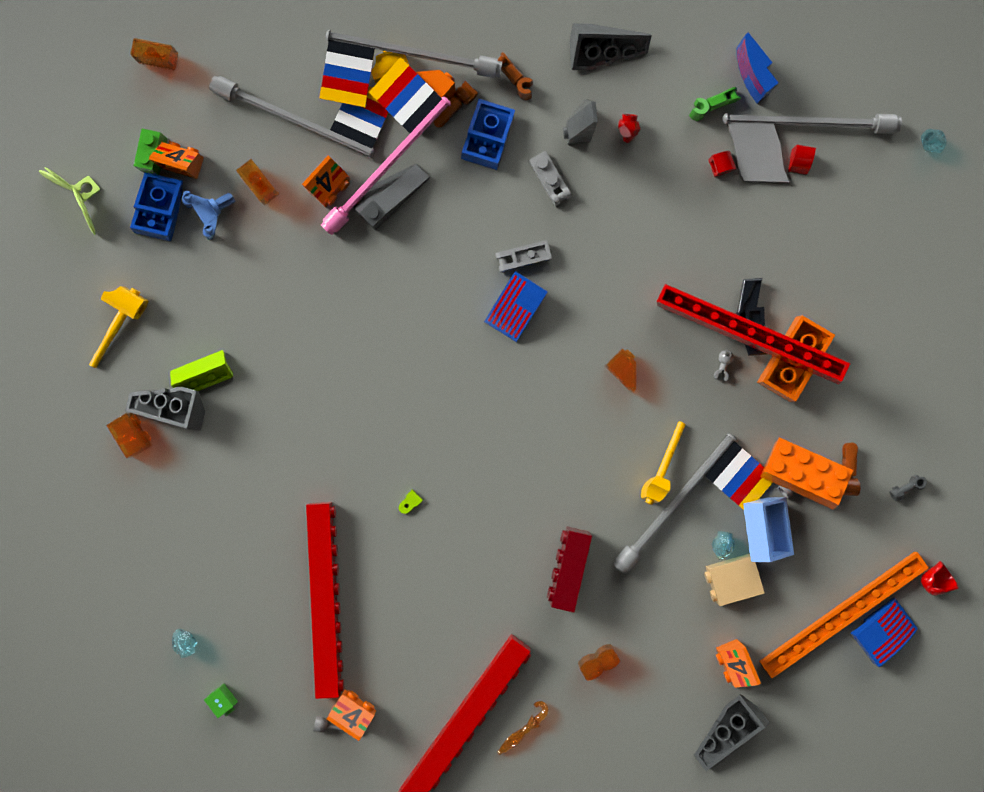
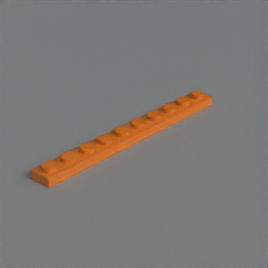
(843, 614)

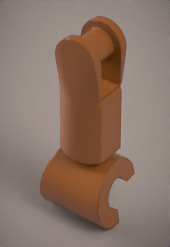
(516, 78)
(465, 95)
(850, 461)

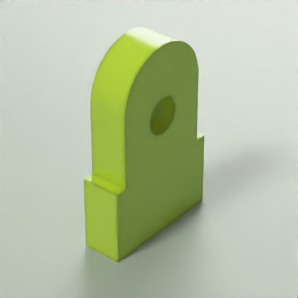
(412, 500)

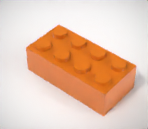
(786, 378)
(806, 473)

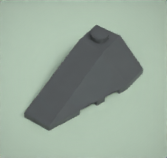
(599, 45)
(581, 124)
(389, 195)
(173, 406)
(733, 727)

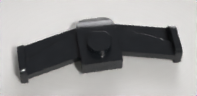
(748, 307)

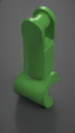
(713, 103)

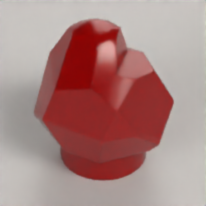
(628, 127)

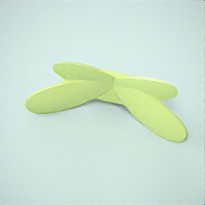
(81, 198)

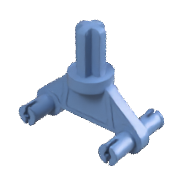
(207, 210)

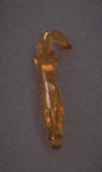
(516, 737)

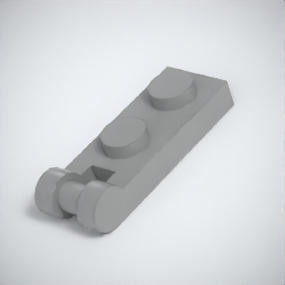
(549, 178)
(524, 256)

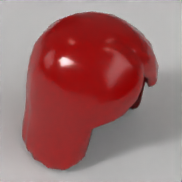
(941, 578)

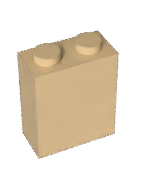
(733, 580)

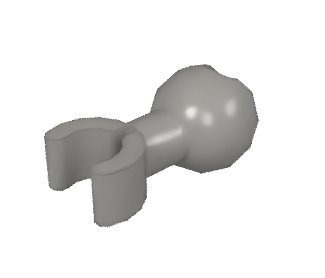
(725, 361)

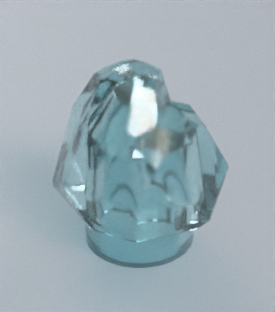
(933, 141)
(723, 544)
(183, 643)

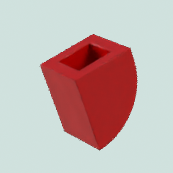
(801, 159)
(722, 163)

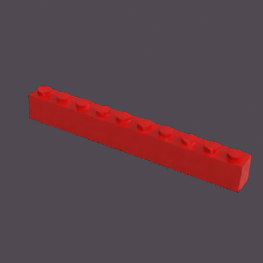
(753, 334)
(324, 600)
(468, 716)

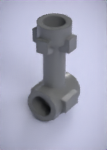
(915, 482)

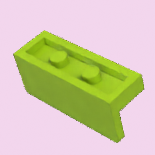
(202, 372)

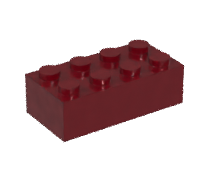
(570, 569)

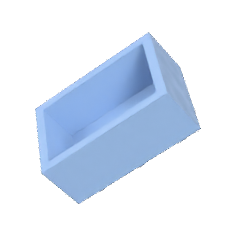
(768, 529)

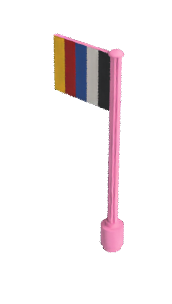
(414, 107)

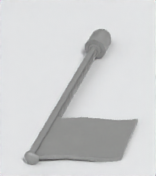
(759, 147)

